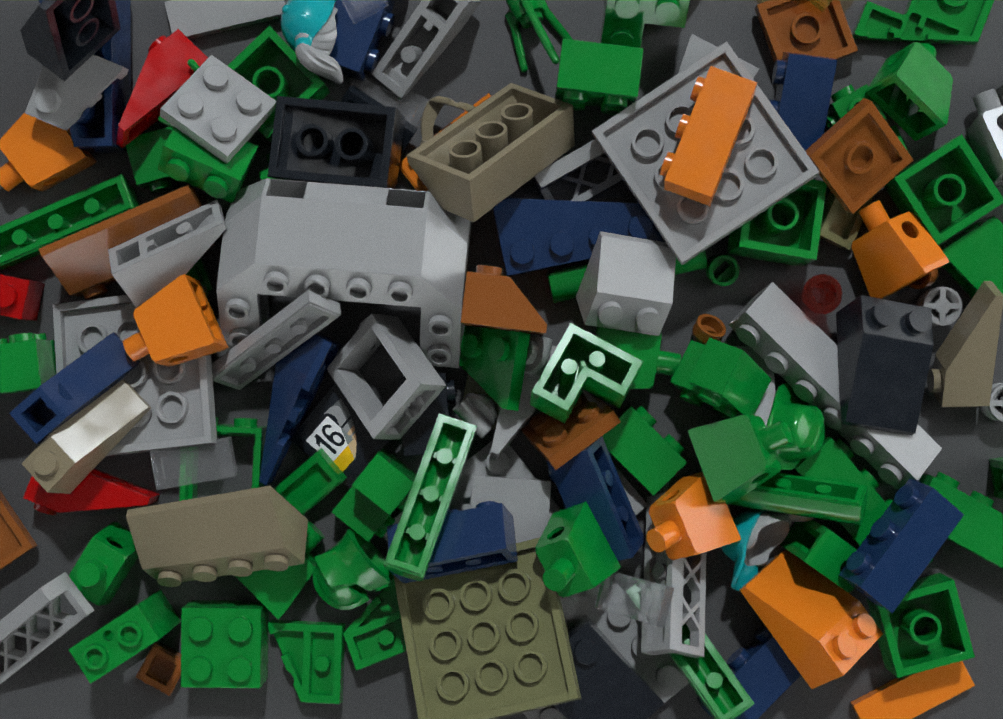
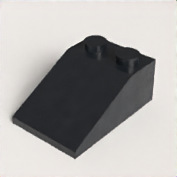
(69, 32)
(336, 142)
(883, 363)
(605, 679)

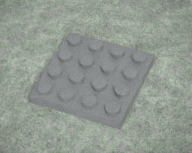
(759, 173)
(178, 394)

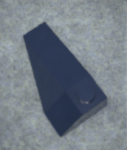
(293, 391)

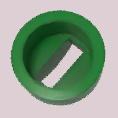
(727, 274)

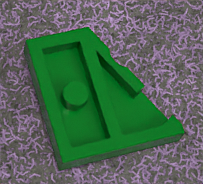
(496, 362)
(377, 631)
(313, 657)

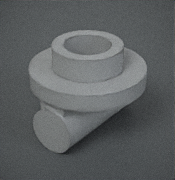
(537, 355)
(477, 410)

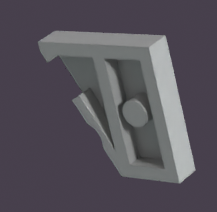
(63, 102)

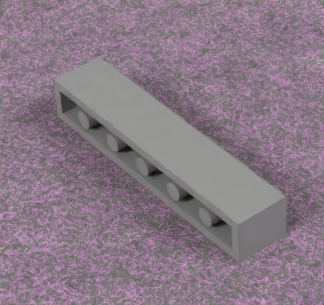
(809, 364)

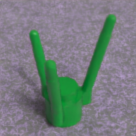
(529, 14)

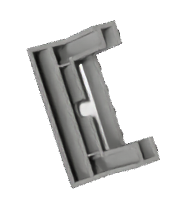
(345, 248)

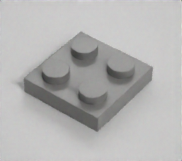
(218, 109)

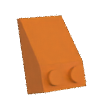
(811, 618)

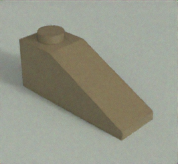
(968, 354)
(85, 439)

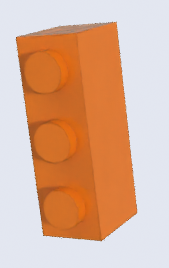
(708, 135)

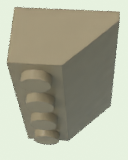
(494, 150)
(218, 536)

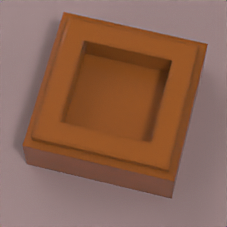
(161, 668)

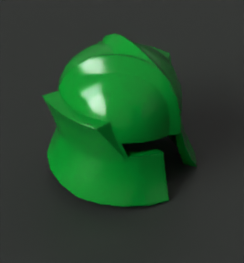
(348, 570)

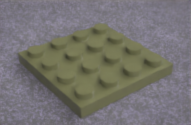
(487, 641)

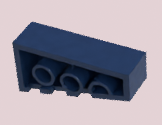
(98, 125)
(562, 232)

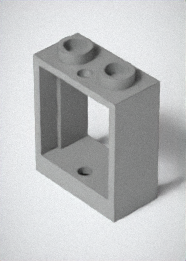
(410, 399)

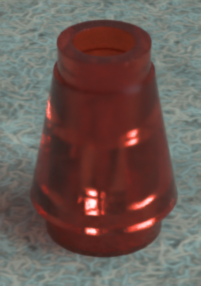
(830, 294)

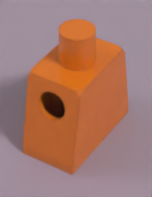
(40, 155)
(894, 251)
(176, 325)
(690, 520)

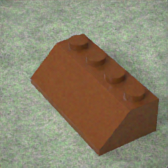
(83, 258)
(498, 303)

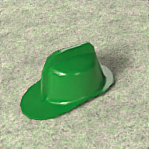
(804, 422)

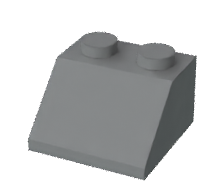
(628, 284)

